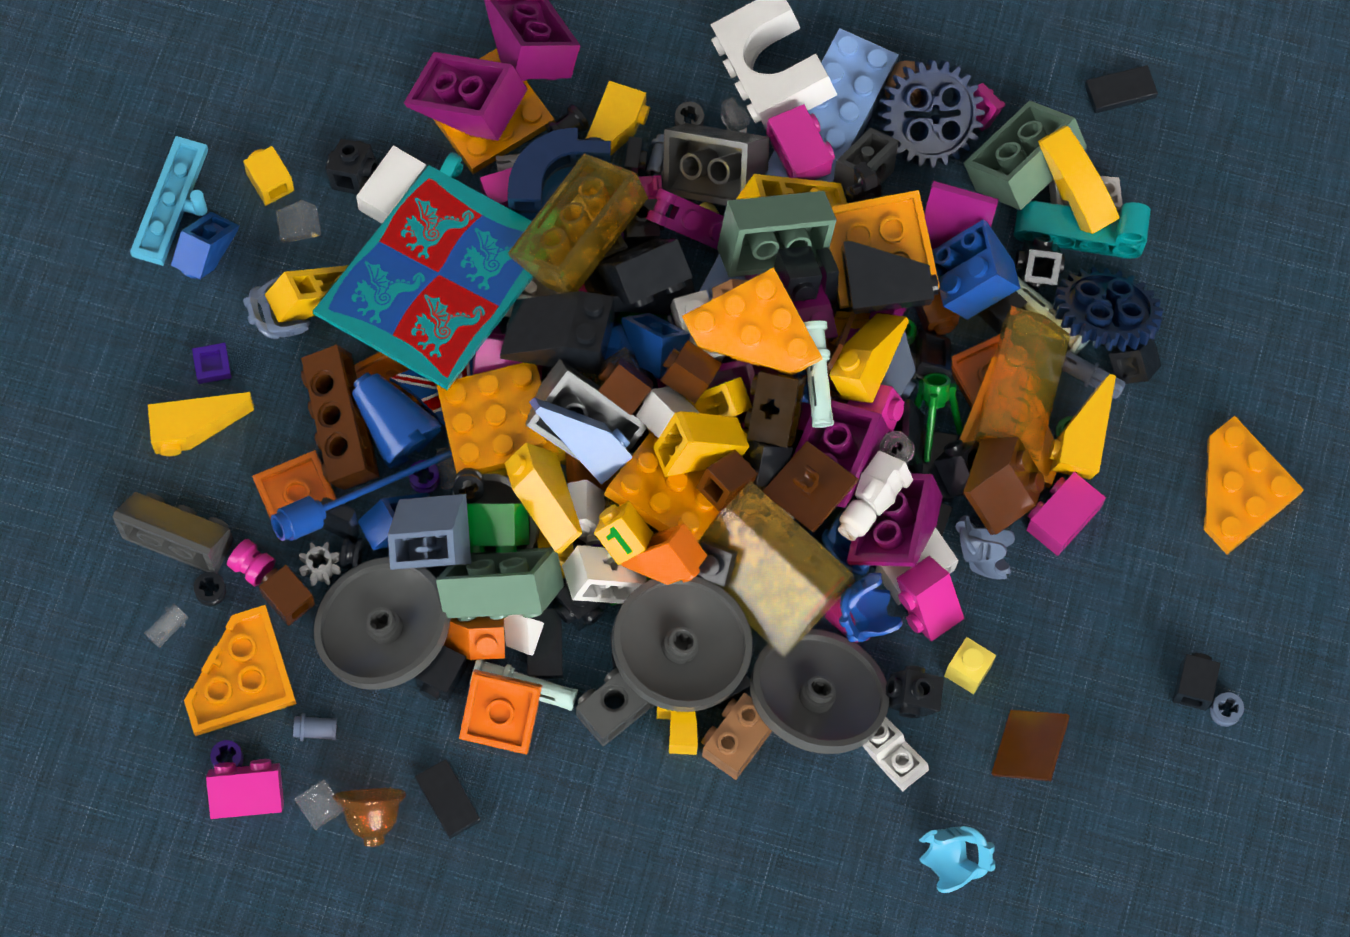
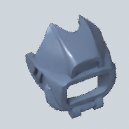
(271, 328)
(984, 550)

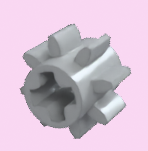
(316, 555)

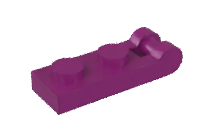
(687, 218)

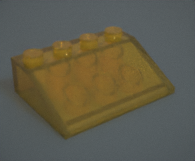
(780, 570)

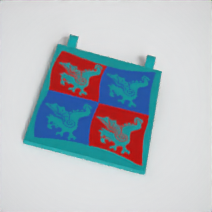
(432, 277)

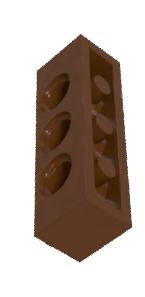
(359, 461)

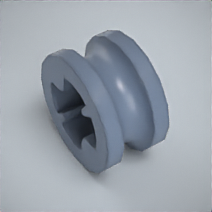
(1236, 702)

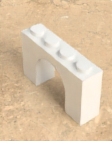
(744, 37)

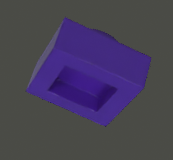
(211, 363)

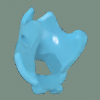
(949, 858)

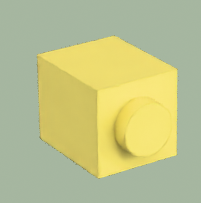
(970, 665)

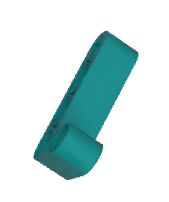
(1057, 222)

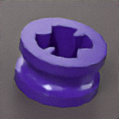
(431, 485)
(230, 746)

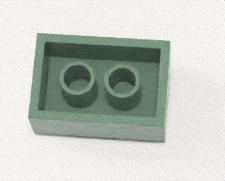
(1011, 160)
(761, 225)
(501, 584)

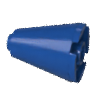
(393, 419)

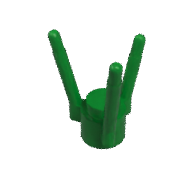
(936, 391)

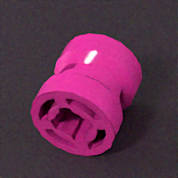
(250, 562)

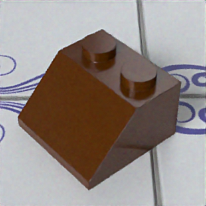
(1003, 482)

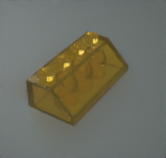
(579, 224)
(1023, 380)

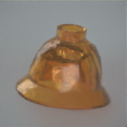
(370, 812)

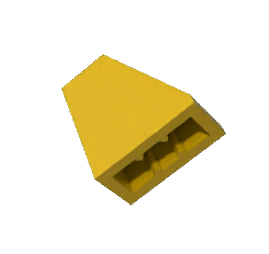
(697, 441)

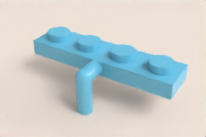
(171, 200)

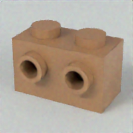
(737, 737)

